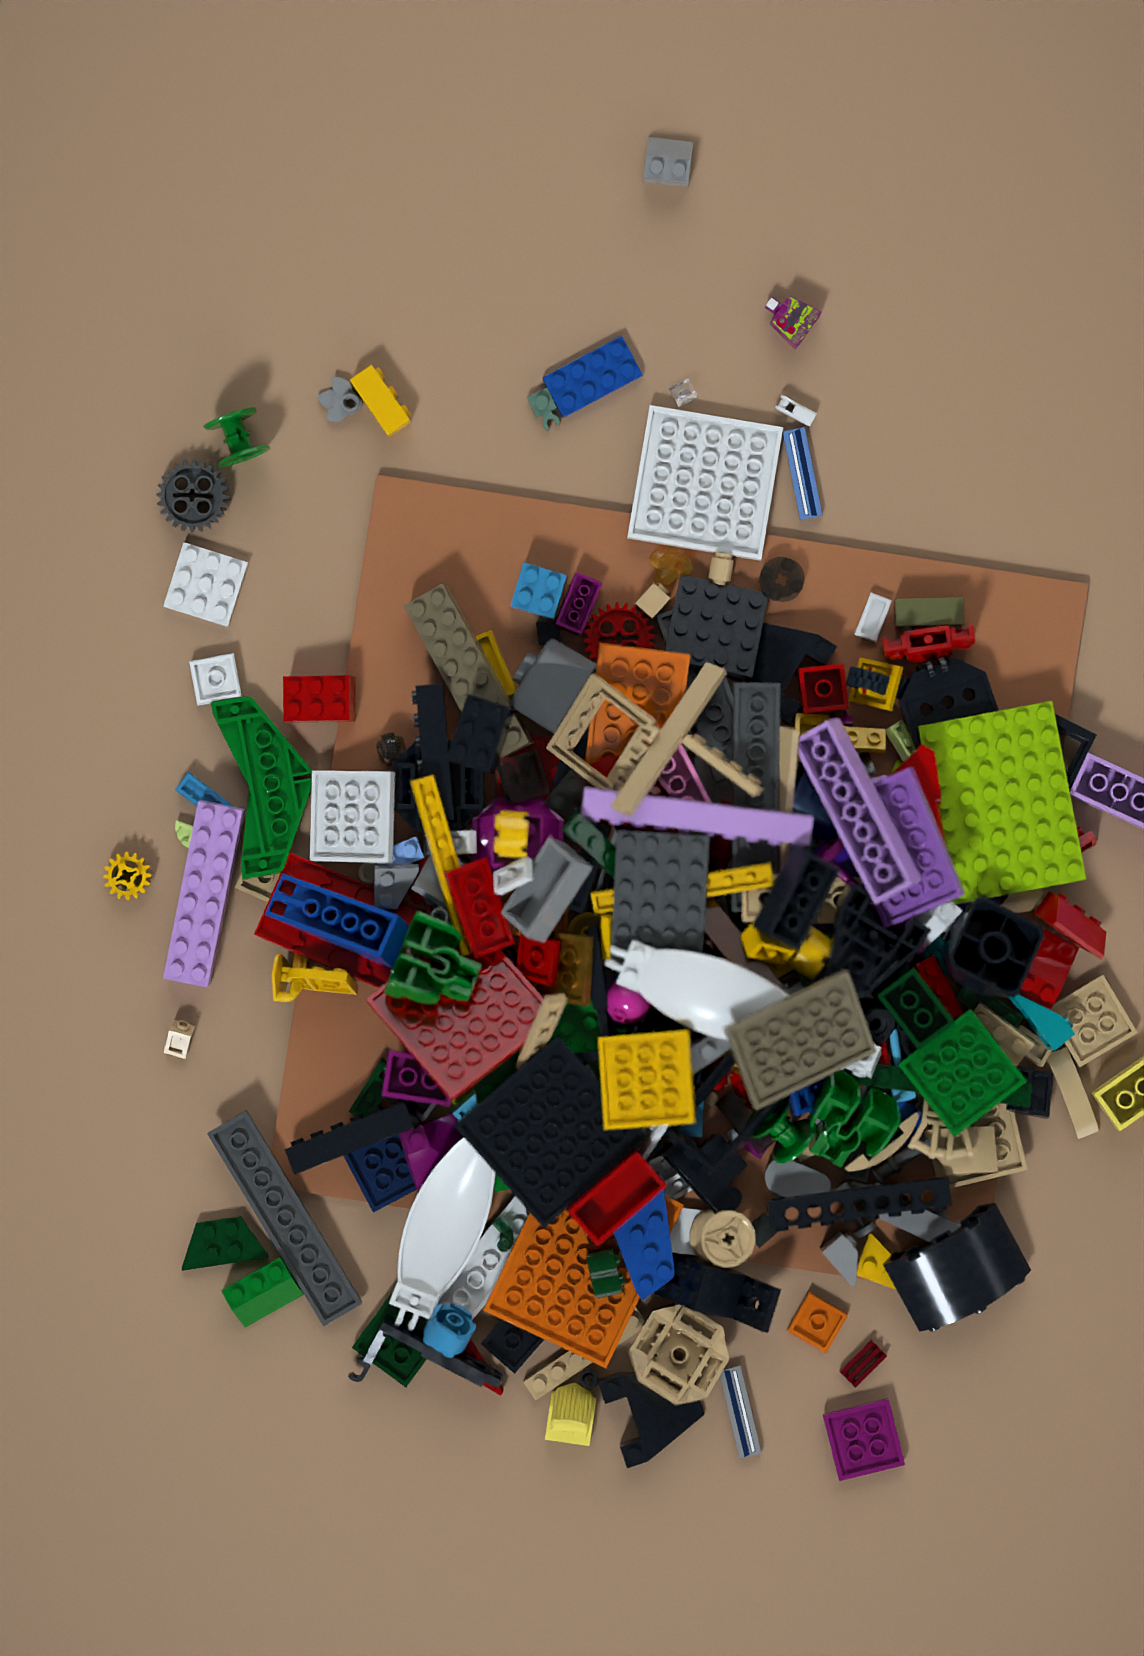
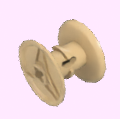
(722, 1237)

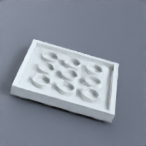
(352, 816)

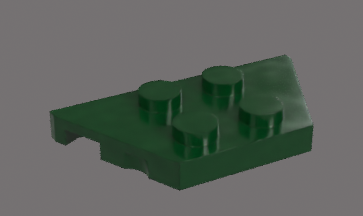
(222, 1243)

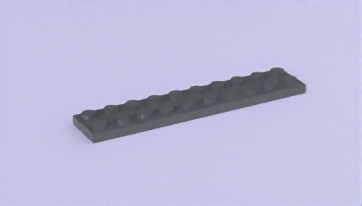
(757, 752)
(285, 1217)

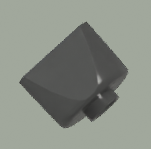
(550, 683)

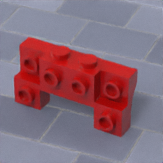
(929, 643)

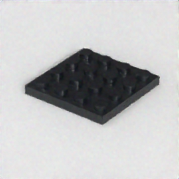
(717, 625)

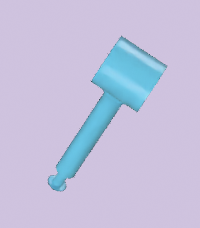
(899, 1095)

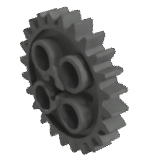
(192, 516)

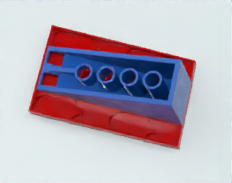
(334, 921)

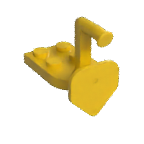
(310, 979)

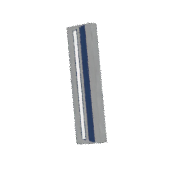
(740, 1412)

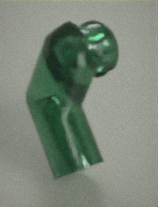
(506, 1234)

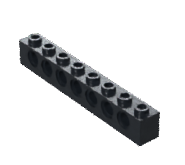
(939, 1202)

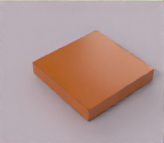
(817, 1322)

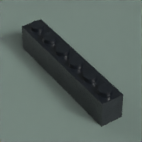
(434, 741)
(353, 1136)

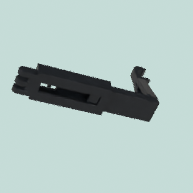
(598, 993)
(461, 1364)

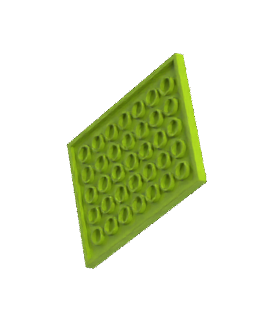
(1005, 801)

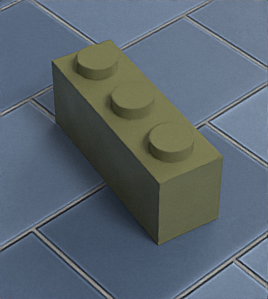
(928, 612)

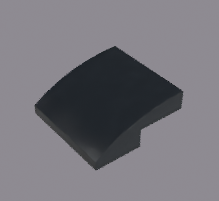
(1040, 1093)

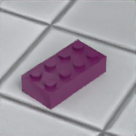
(577, 604)

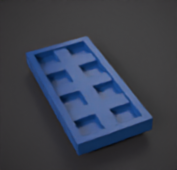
(592, 376)

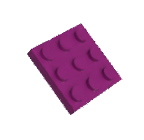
(863, 1439)

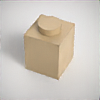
(653, 600)

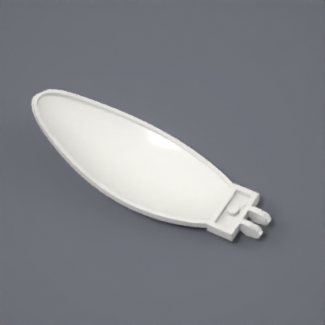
(694, 986)
(442, 1230)

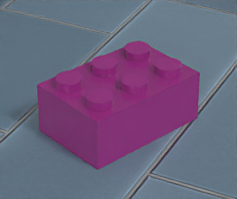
(410, 1081)

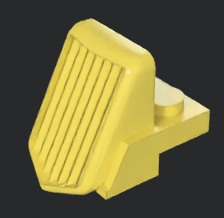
(571, 1415)

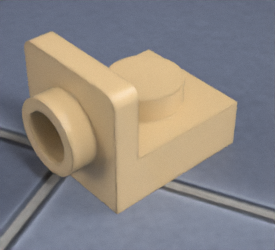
(179, 1039)

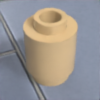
(721, 568)

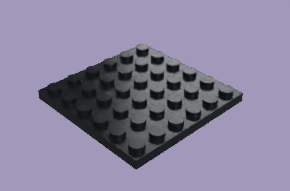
(548, 1132)

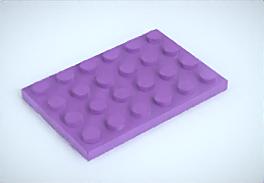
(925, 845)

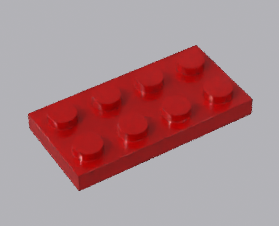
(478, 908)

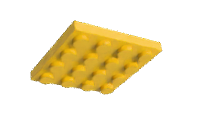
(646, 1080)

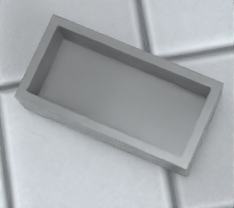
(542, 901)

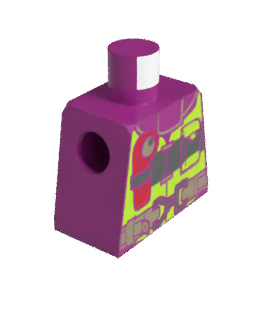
(792, 319)

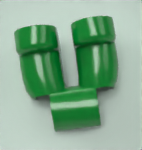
(437, 943)
(834, 1106)

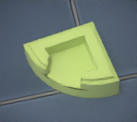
(183, 832)

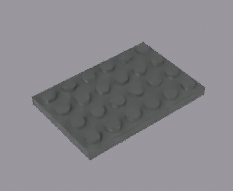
(660, 890)

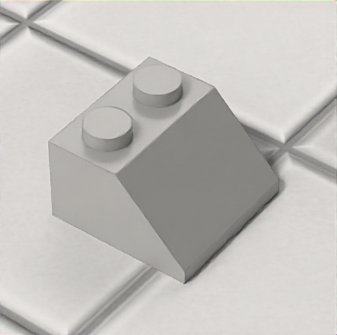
(668, 162)
(843, 1255)

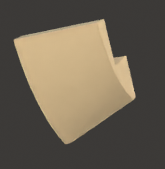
(983, 1148)

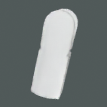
(799, 413)

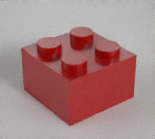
(823, 688)

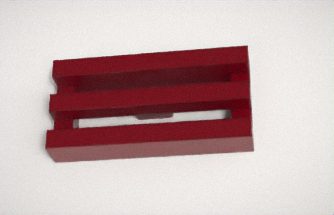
(849, 1377)

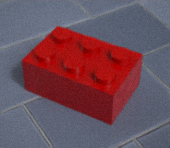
(319, 698)

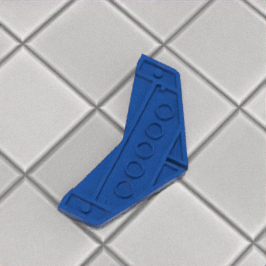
(647, 1247)

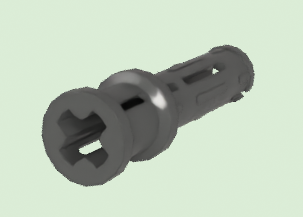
(894, 1163)

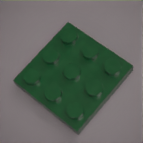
(394, 1356)

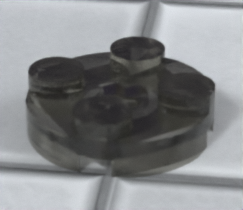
(770, 573)

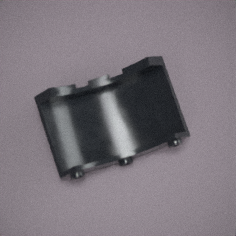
(958, 1270)

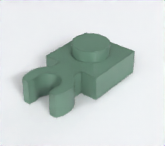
(542, 405)

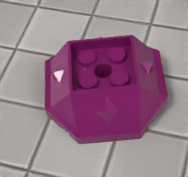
(542, 824)

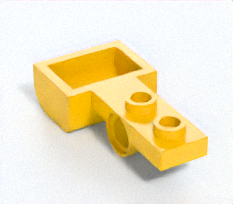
(863, 739)

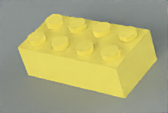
(1123, 1095)

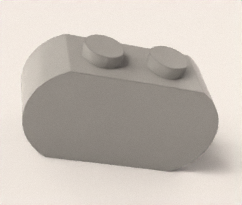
(794, 1179)

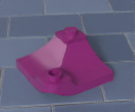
(428, 1145)

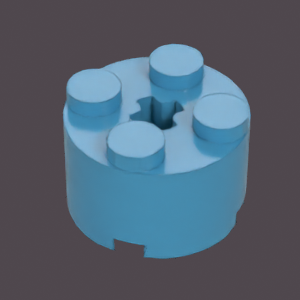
(449, 1329)

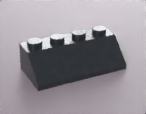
(796, 897)

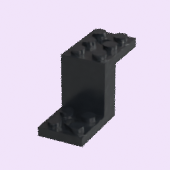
(721, 1293)

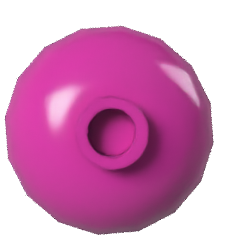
(626, 1004)

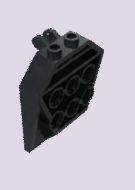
(945, 679)

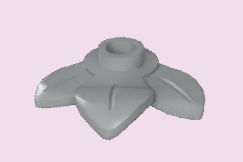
(337, 399)

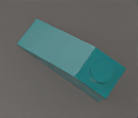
(1047, 1025)

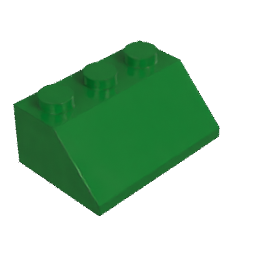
(262, 1292)

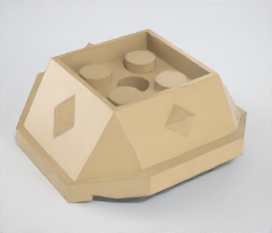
(700, 1344)

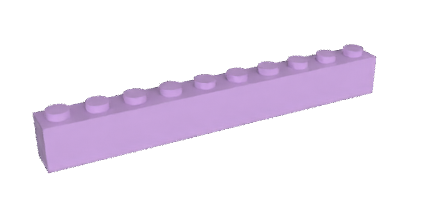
(702, 817)

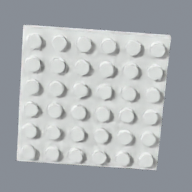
(705, 482)

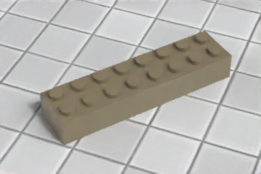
(462, 657)

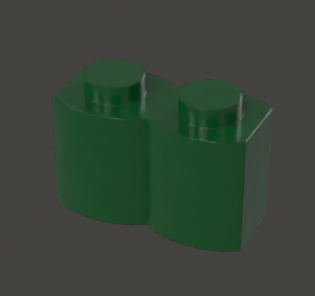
(604, 1272)

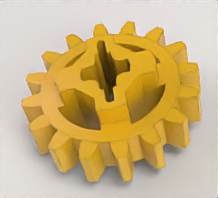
(132, 885)

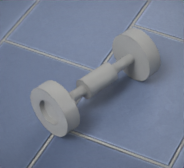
(864, 1229)

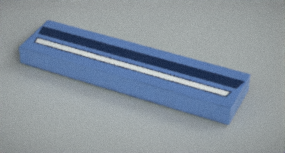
(802, 473)

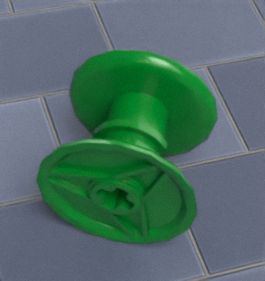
(236, 437)
(791, 1138)

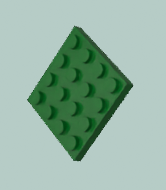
(962, 1073)

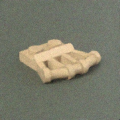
(932, 1151)

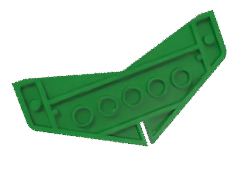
(273, 795)

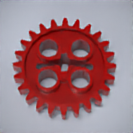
(617, 617)

